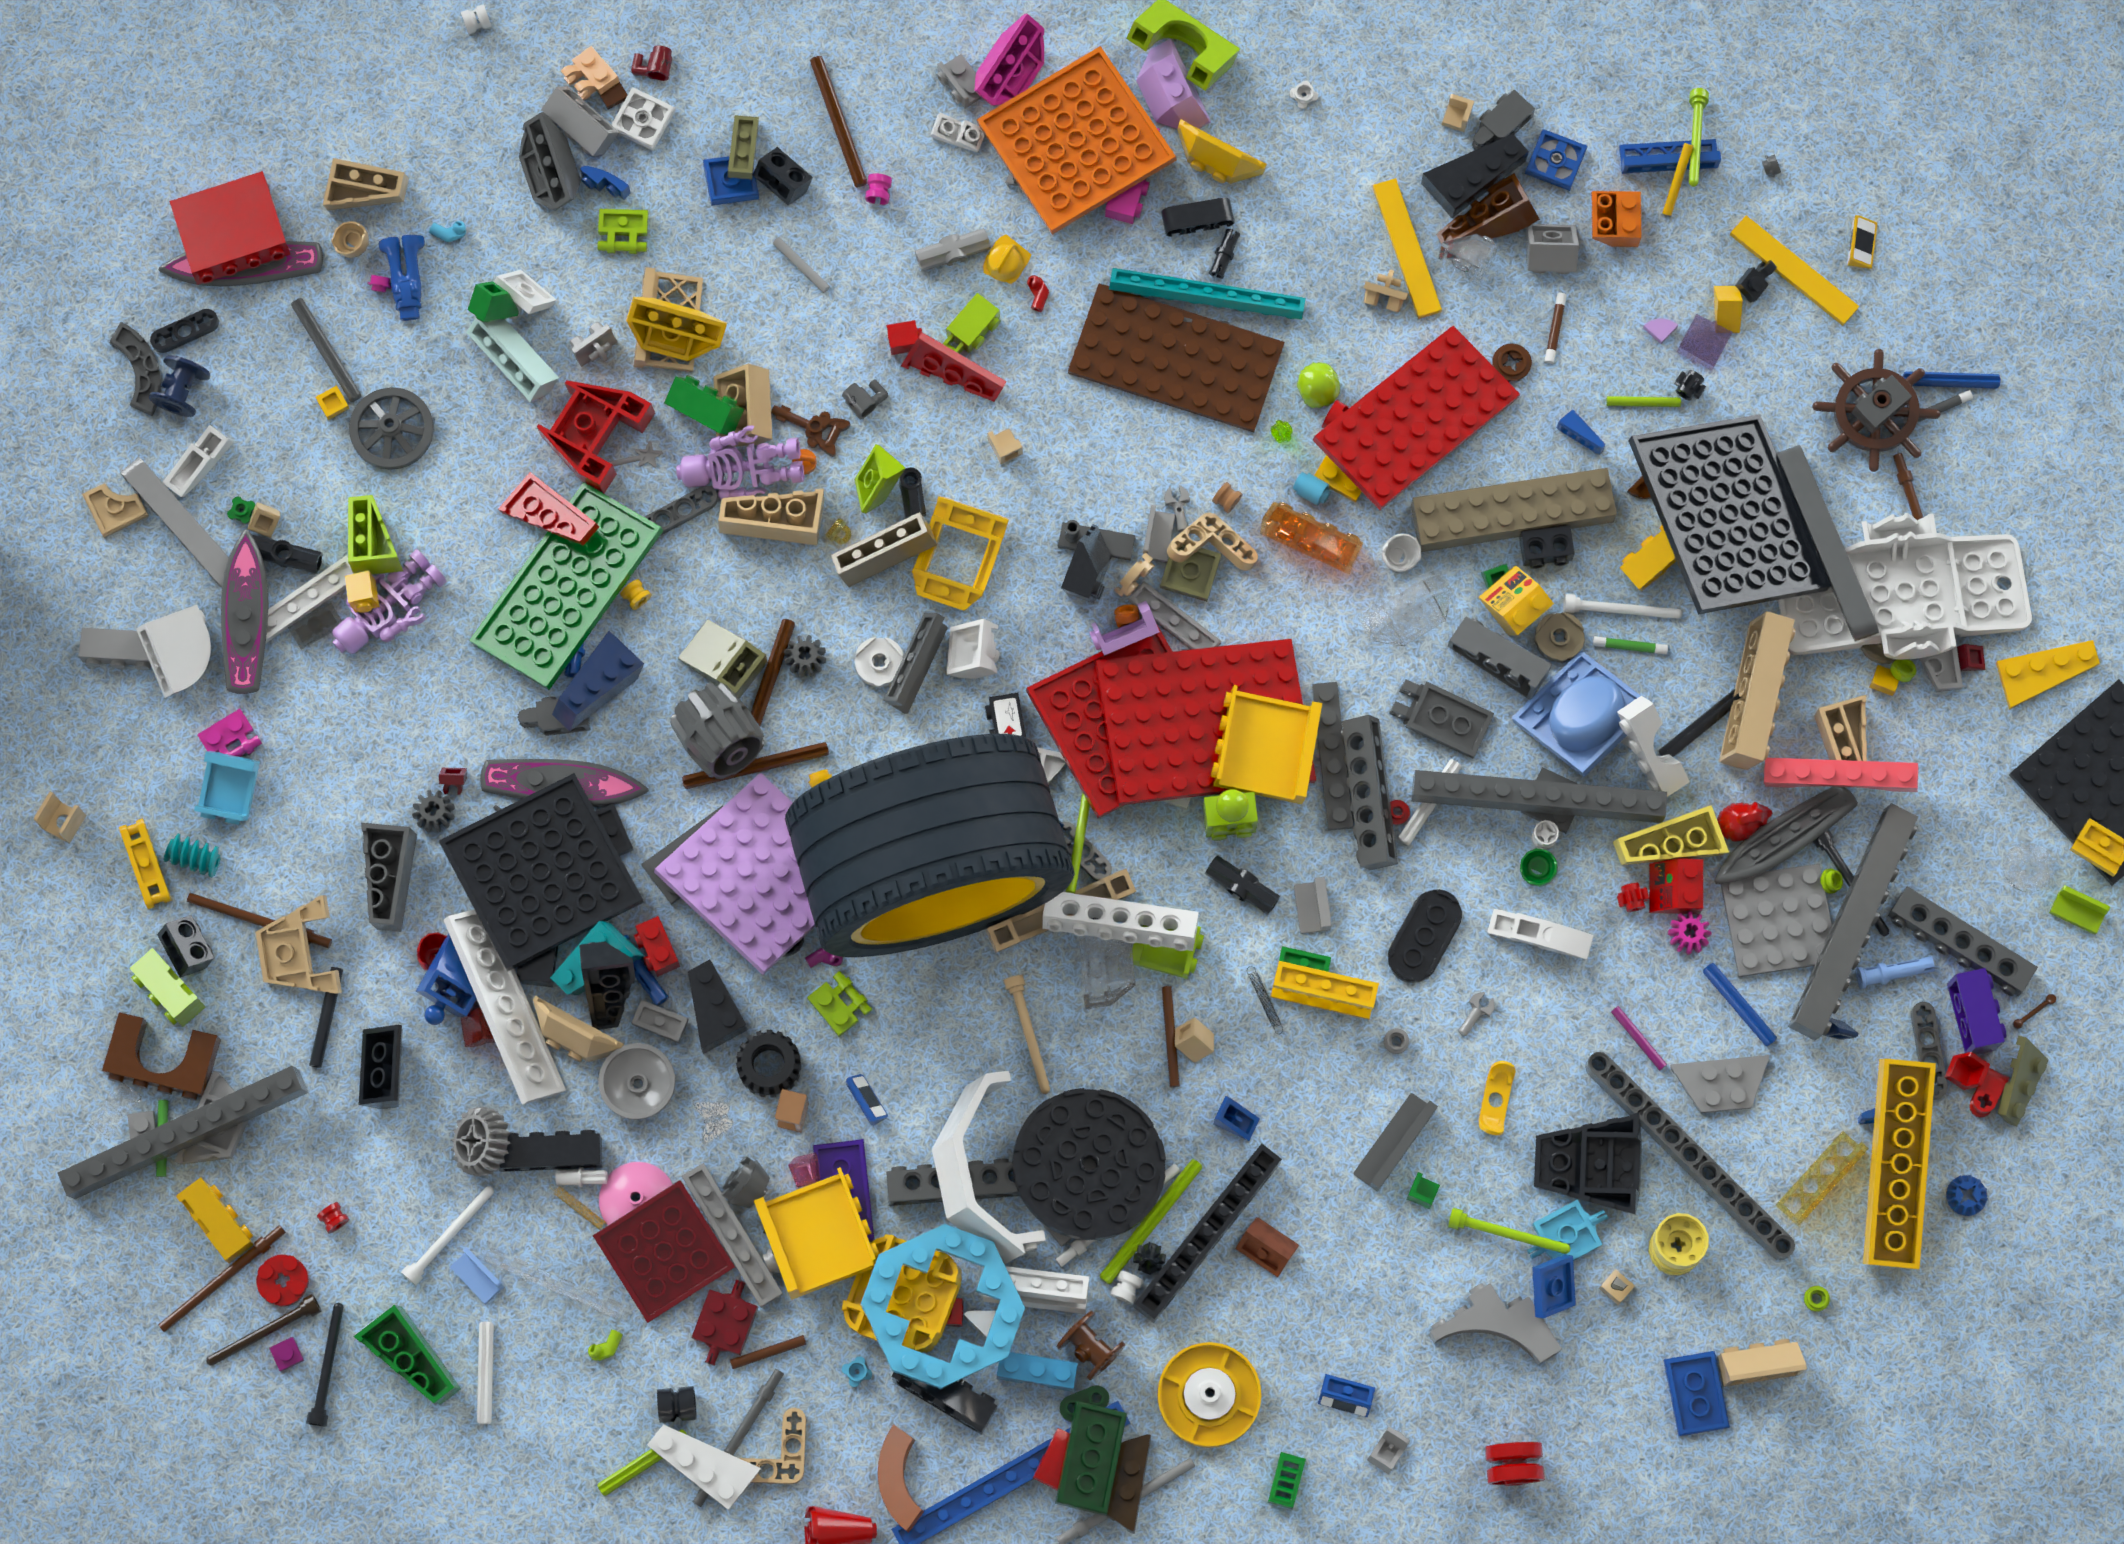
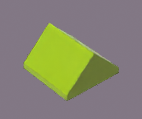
(877, 478)

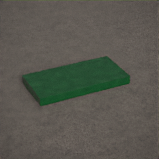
(1091, 1458)

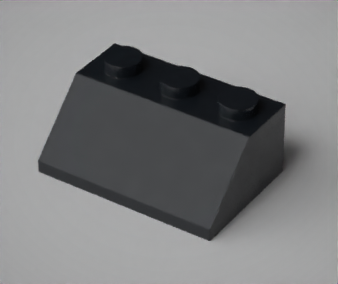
(381, 1067)

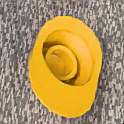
(1006, 260)

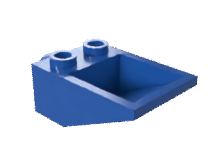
(450, 981)

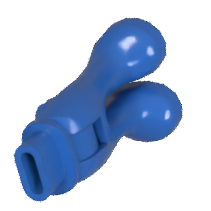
(405, 288)

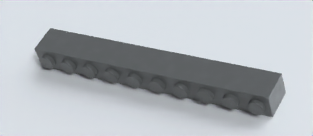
(1539, 796)
(1853, 922)
(182, 1132)

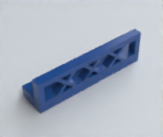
(1664, 161)

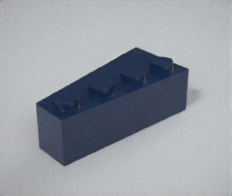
(599, 680)

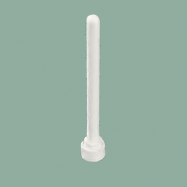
(1574, 604)
(415, 1271)

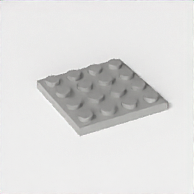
(1777, 919)

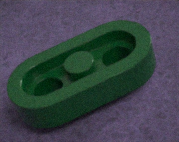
(1084, 1396)

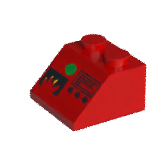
(1676, 886)

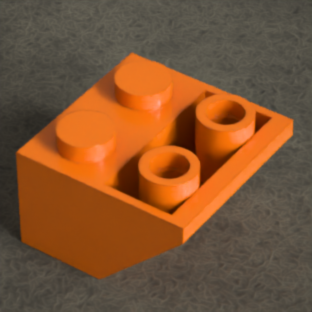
(1616, 218)

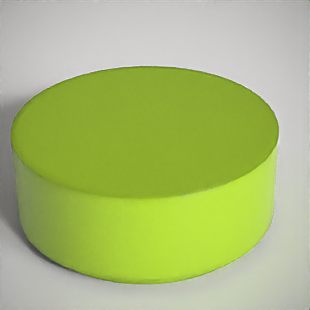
(1903, 669)

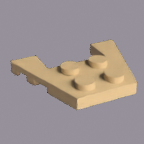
(286, 951)

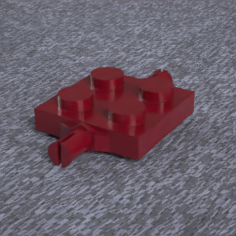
(725, 1322)

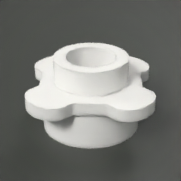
(1303, 87)

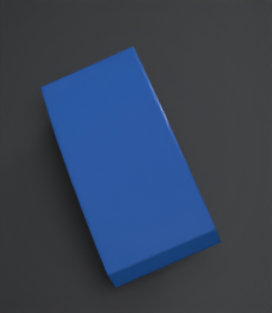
(598, 179)

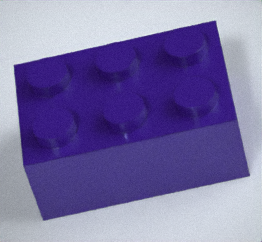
(1976, 1011)

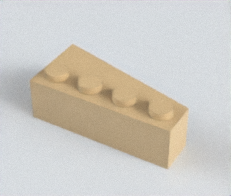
(774, 516)

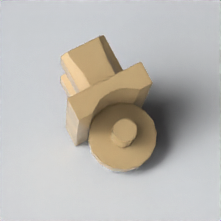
(1395, 297)

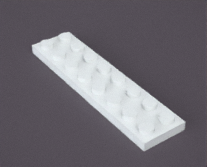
(505, 1011)

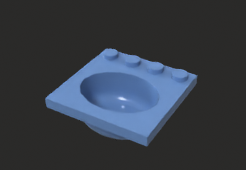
(1578, 713)

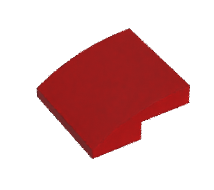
(1052, 1461)

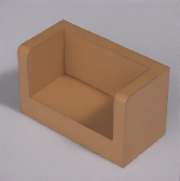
(791, 1110)

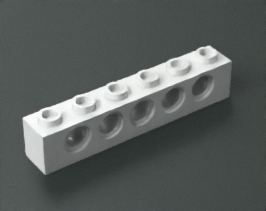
(1132, 914)

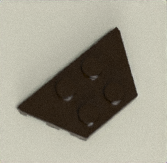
(1129, 1482)

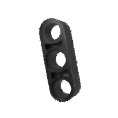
(1196, 216)

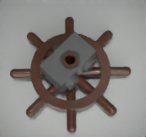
(1886, 400)

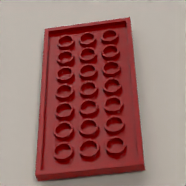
(1416, 417)

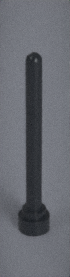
(1826, 843)
(318, 1415)

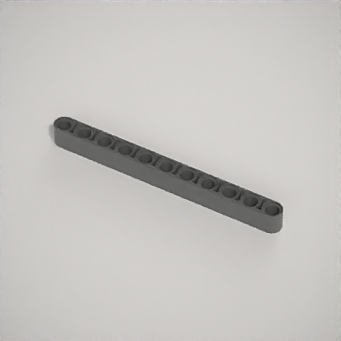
(1693, 1168)

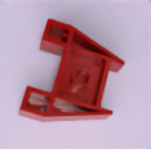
(587, 425)

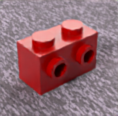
(657, 946)

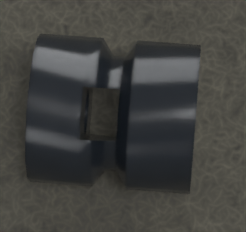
(676, 1404)

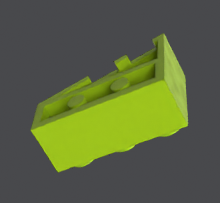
(368, 538)

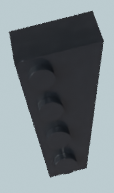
(1471, 175)

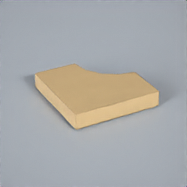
(112, 510)

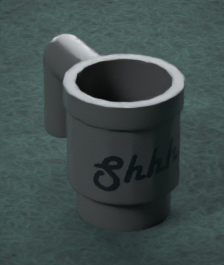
(860, 401)

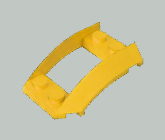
(970, 520)

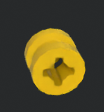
(635, 594)

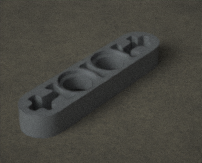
(677, 519)
(1933, 1050)

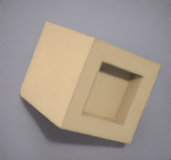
(1458, 112)
(1005, 445)
(1194, 1040)

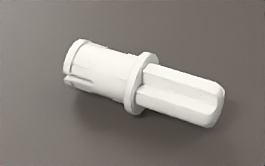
(580, 1177)

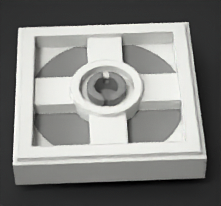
(643, 118)

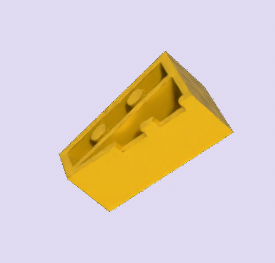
(1649, 561)
(216, 1219)

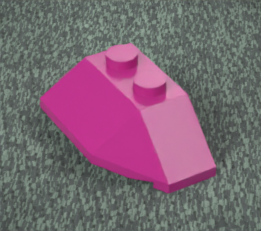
(1011, 62)

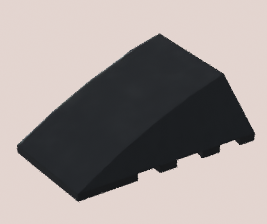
(1593, 1162)

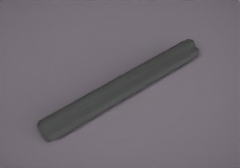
(326, 350)

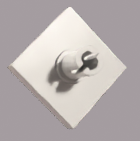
(525, 292)

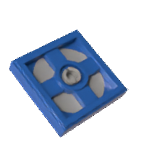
(1556, 159)

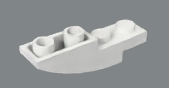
(1540, 933)

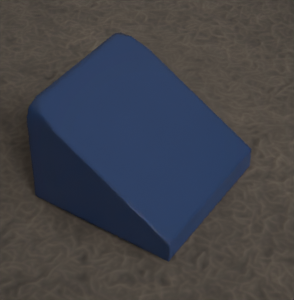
(1841, 1030)

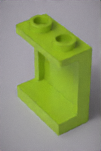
(1167, 959)

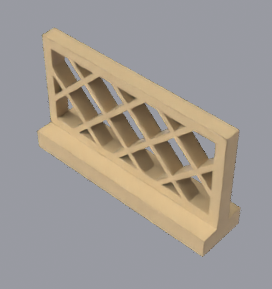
(650, 290)

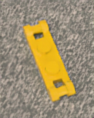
(145, 863)

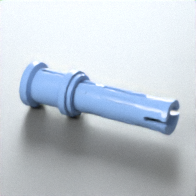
(1883, 973)

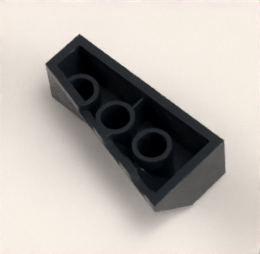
(954, 1400)

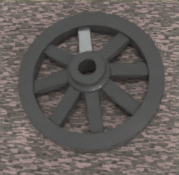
(393, 432)

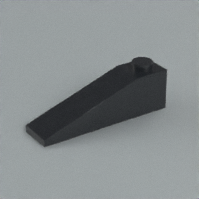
(606, 981)

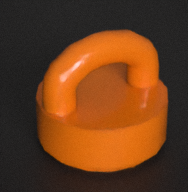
(808, 460)
(1126, 614)

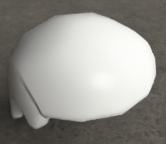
(1394, 549)

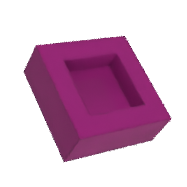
(286, 1354)

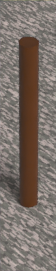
(1170, 1036)

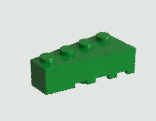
(408, 1354)

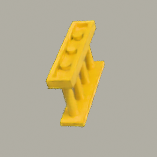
(1324, 990)

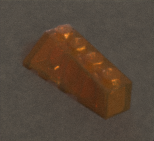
(1311, 537)

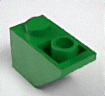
(491, 303)

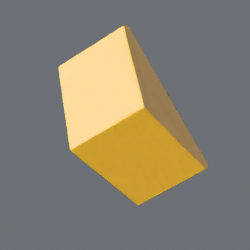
(1728, 307)

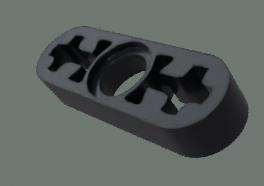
(171, 344)

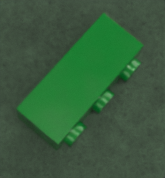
(704, 404)

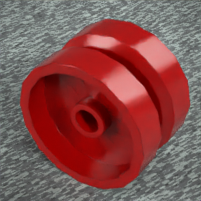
(1514, 1466)

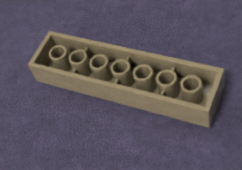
(1513, 507)

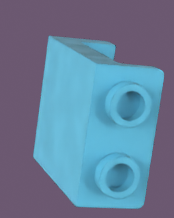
(227, 787)

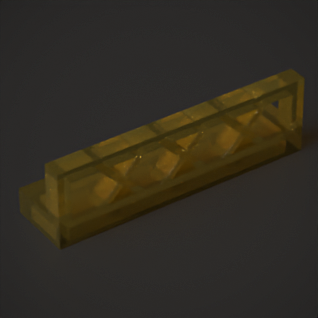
(1832, 1179)

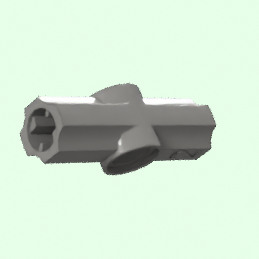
(952, 249)

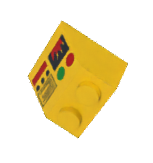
(1515, 601)

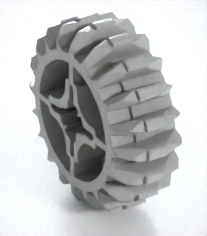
(480, 1141)

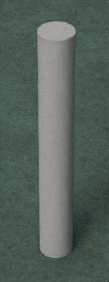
(801, 265)

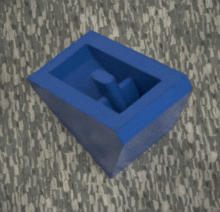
(1236, 1119)

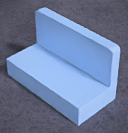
(476, 1276)

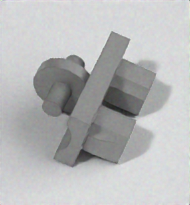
(593, 346)

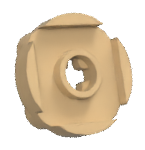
(1129, 580)

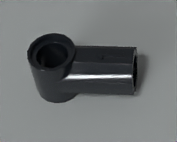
(912, 495)

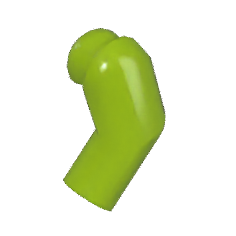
(606, 1349)

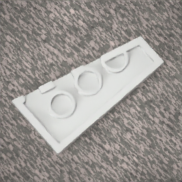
(709, 1468)

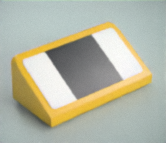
(1862, 242)

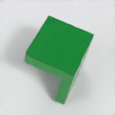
(1423, 1191)

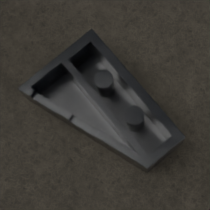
(714, 1009)

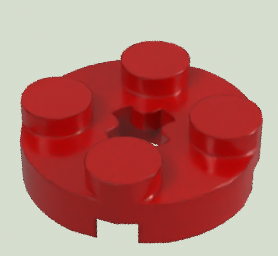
(270, 1271)

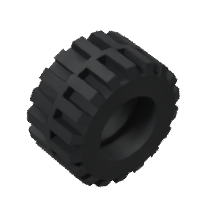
(758, 1044)

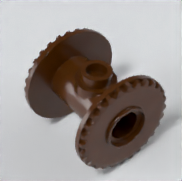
(1088, 1347)

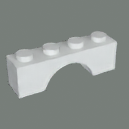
(1641, 723)

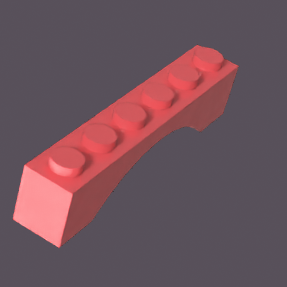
(1841, 773)

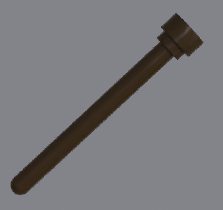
(307, 1307)

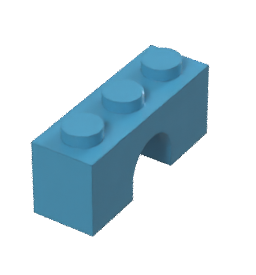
(1038, 1370)

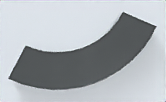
(144, 365)

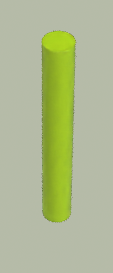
(1643, 401)

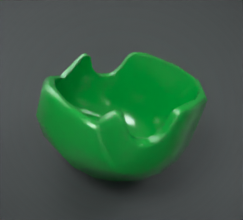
(1540, 861)

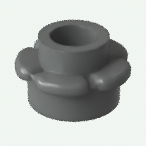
(1771, 165)

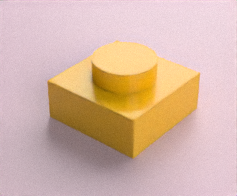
(332, 402)

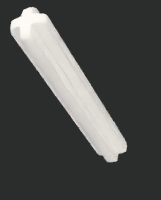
(1424, 810)
(485, 1373)

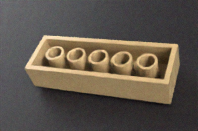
(1758, 686)

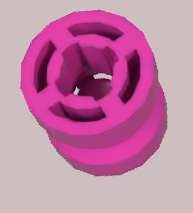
(878, 187)

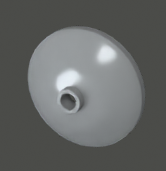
(631, 1064)

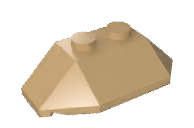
(573, 1034)

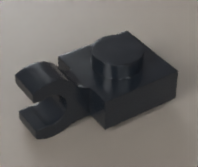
(1753, 281)

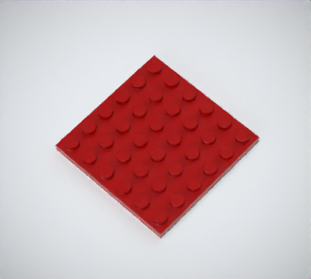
(1075, 719)

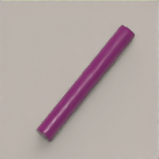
(1639, 1038)

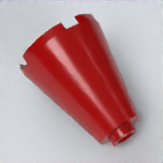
(837, 1527)

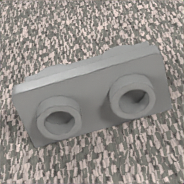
(960, 79)

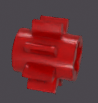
(1633, 897)

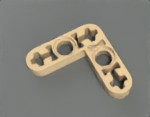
(1209, 534)
(787, 1458)

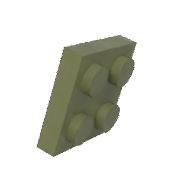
(1193, 576)

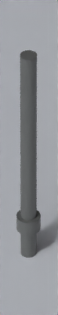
(765, 1394)

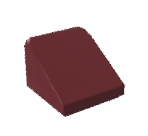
(1971, 657)

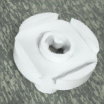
(865, 661)

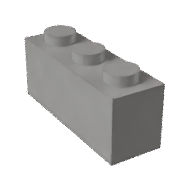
(580, 121)
(112, 648)

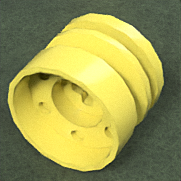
(1688, 1234)

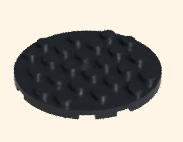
(1094, 1201)

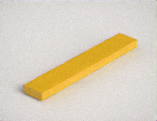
(1407, 248)
(1794, 270)

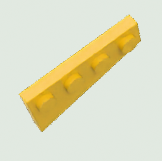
(2037, 672)

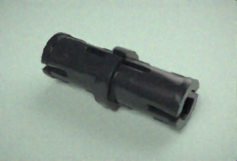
(1224, 253)

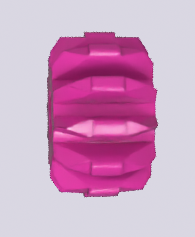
(1699, 936)

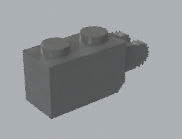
(1505, 119)
(542, 717)

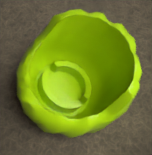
(1318, 385)

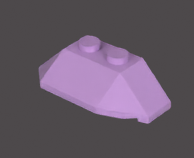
(1167, 89)

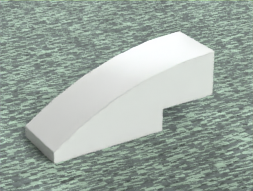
(197, 461)

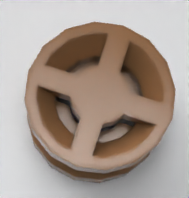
(1227, 497)

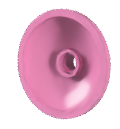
(624, 1182)

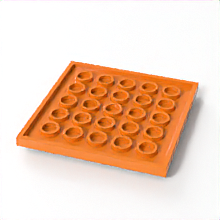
(1076, 140)

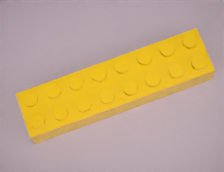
(1899, 1163)

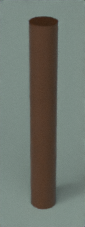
(768, 1352)

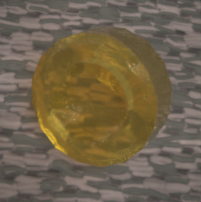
(835, 529)

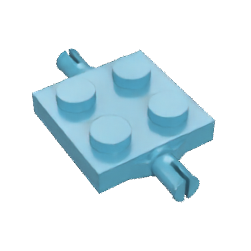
(1569, 1226)

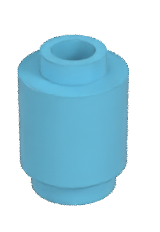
(1312, 488)

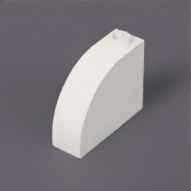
(177, 648)

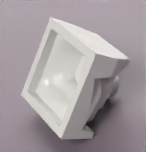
(972, 650)

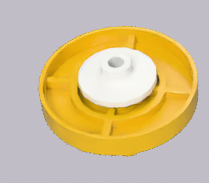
(1204, 1419)

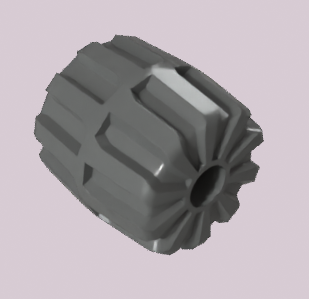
(717, 730)

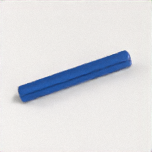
(1961, 380)
(1739, 1004)

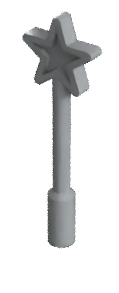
(645, 456)

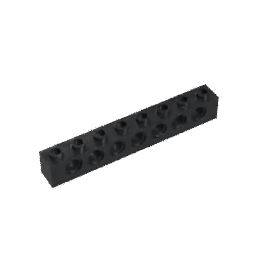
(1207, 1233)

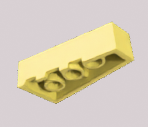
(1683, 837)

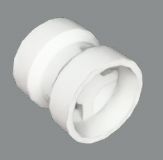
(471, 22)
(1545, 830)
(1126, 1287)

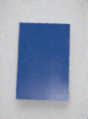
(1696, 1393)

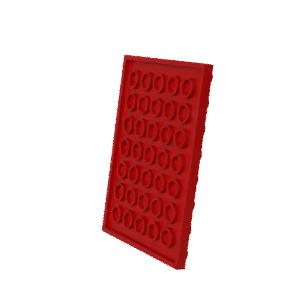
(1169, 708)

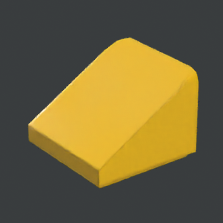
(1884, 681)

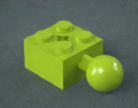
(1230, 815)

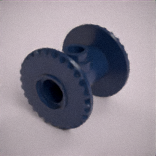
(175, 393)

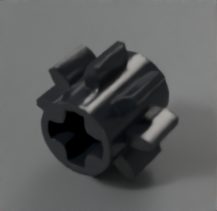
(1690, 385)
(1149, 1258)

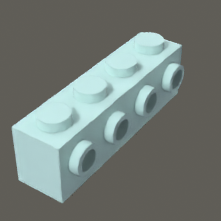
(514, 357)

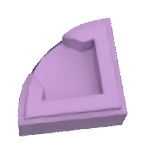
(1660, 329)

